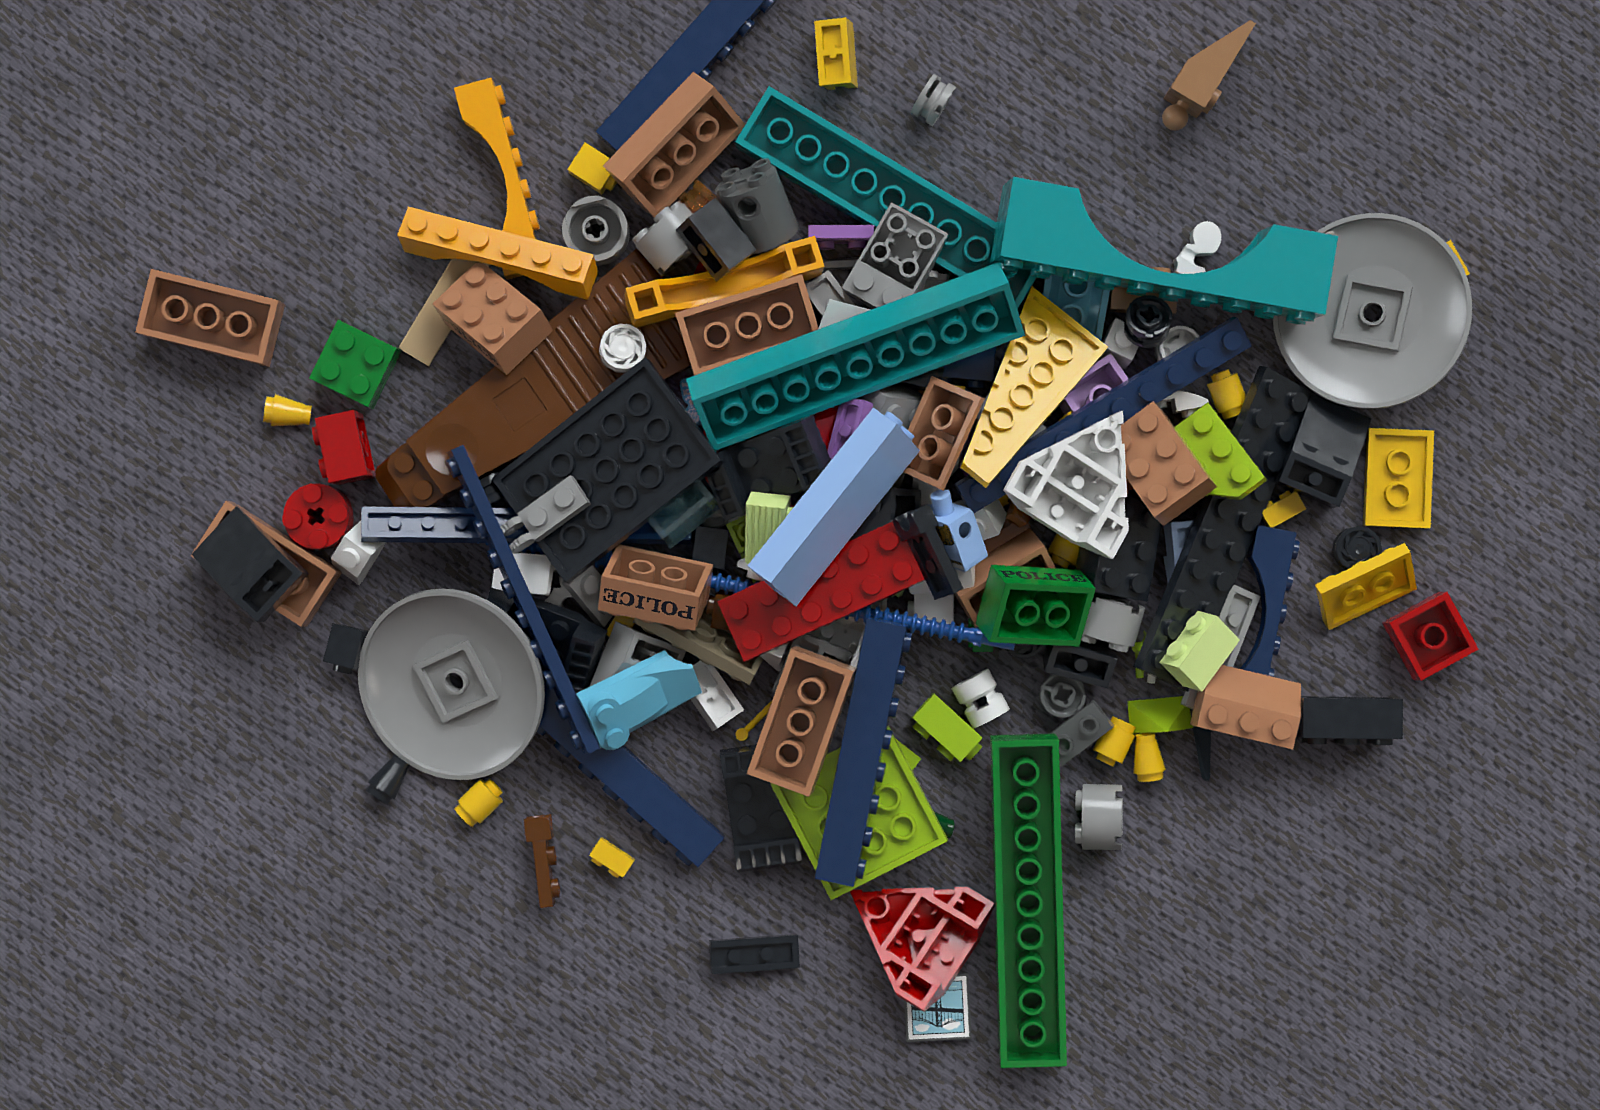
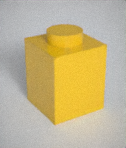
(589, 169)

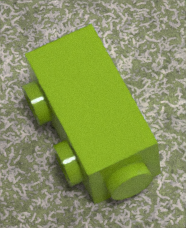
(949, 729)

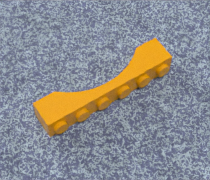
(482, 111)
(450, 238)
(665, 297)

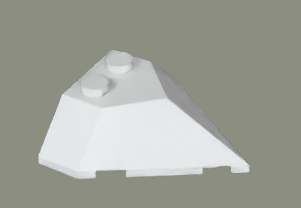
(1078, 487)

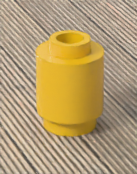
(1227, 393)
(1063, 552)
(1115, 743)
(479, 802)

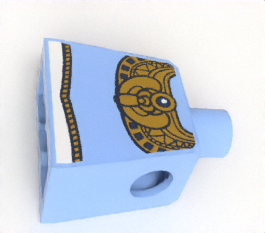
(958, 531)

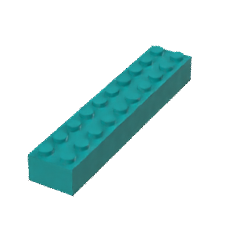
(866, 182)
(856, 356)

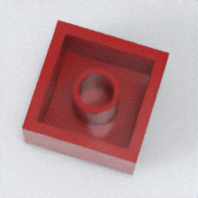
(343, 447)
(1430, 636)

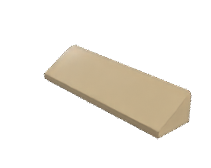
(429, 329)

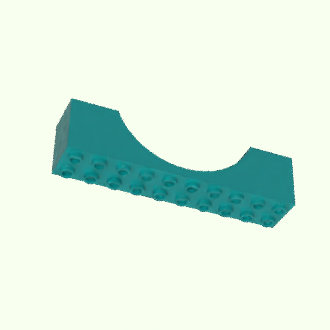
(1050, 233)

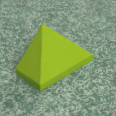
(1159, 715)

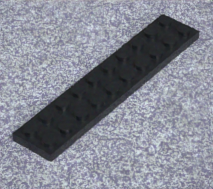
(1224, 525)

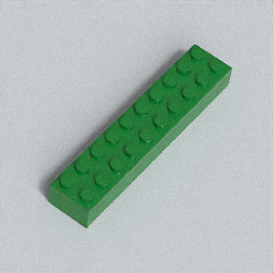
(1028, 900)

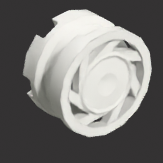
(622, 347)

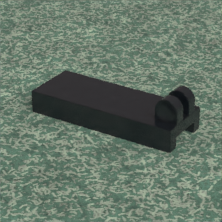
(754, 954)

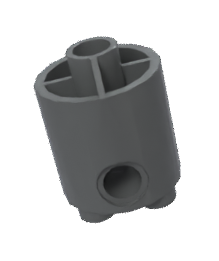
(758, 204)

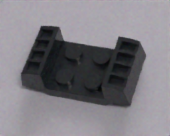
(771, 463)
(574, 638)
(757, 819)

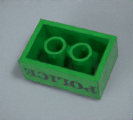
(1035, 605)

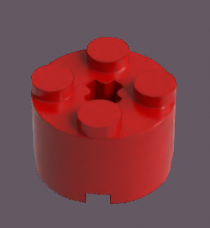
(299, 516)

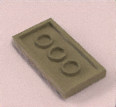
(709, 644)

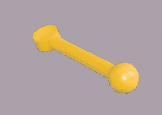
(742, 733)

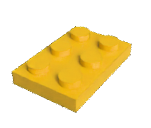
(1398, 478)
(1366, 586)

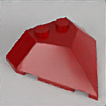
(923, 936)

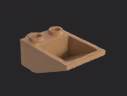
(1198, 80)

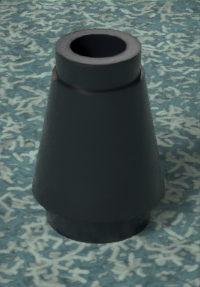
(388, 779)

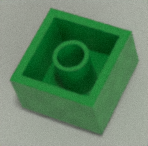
(355, 364)

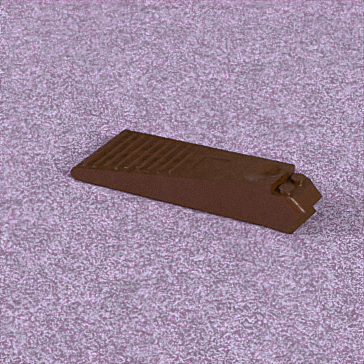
(514, 411)

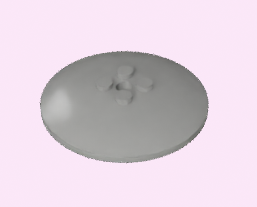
(1422, 323)
(417, 707)

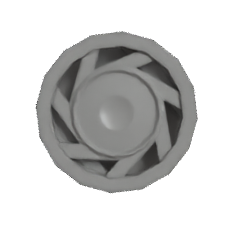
(939, 96)

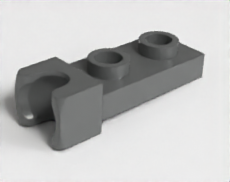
(1081, 731)

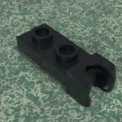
(929, 551)

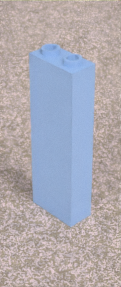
(835, 505)

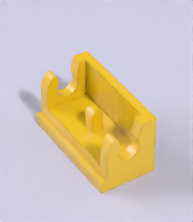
(836, 53)

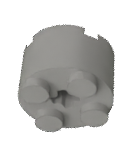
(607, 215)
(661, 241)
(1113, 622)
(1100, 817)

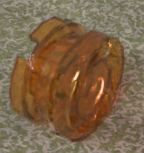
(697, 197)

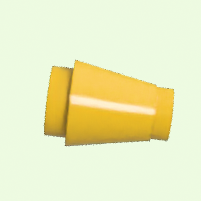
(286, 412)
(1147, 758)

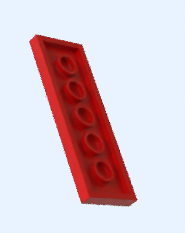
(858, 577)

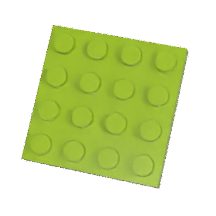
(901, 828)

